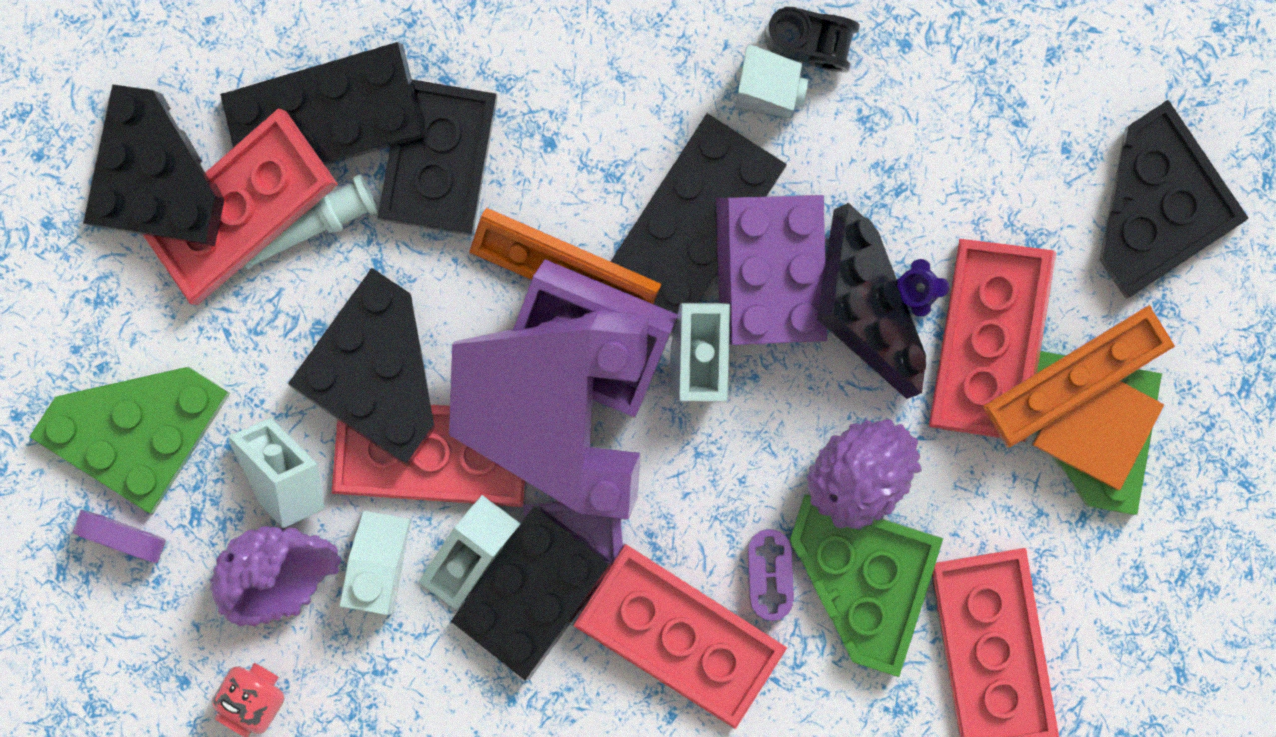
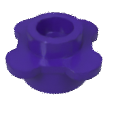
(934, 287)

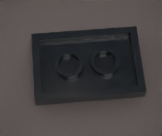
(440, 176)
(532, 592)

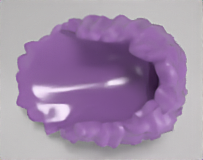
(867, 471)
(270, 574)

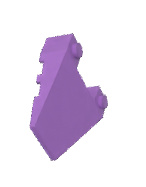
(529, 405)

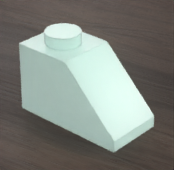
(770, 84)
(700, 352)
(278, 472)
(469, 552)
(375, 563)

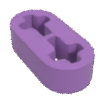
(119, 536)
(783, 575)

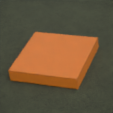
(1102, 433)

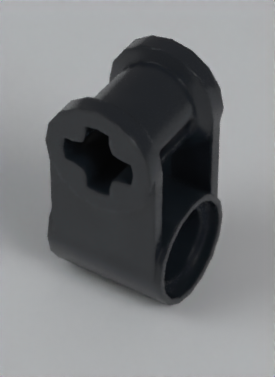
(815, 39)

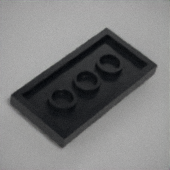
(337, 105)
(678, 228)

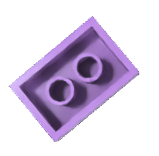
(771, 267)
(567, 295)

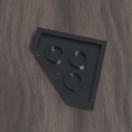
(150, 174)
(1163, 202)
(865, 305)
(373, 369)

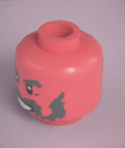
(248, 700)

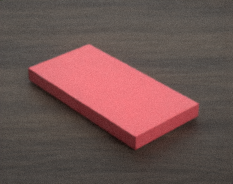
(266, 188)
(990, 331)
(439, 472)
(680, 636)
(994, 646)

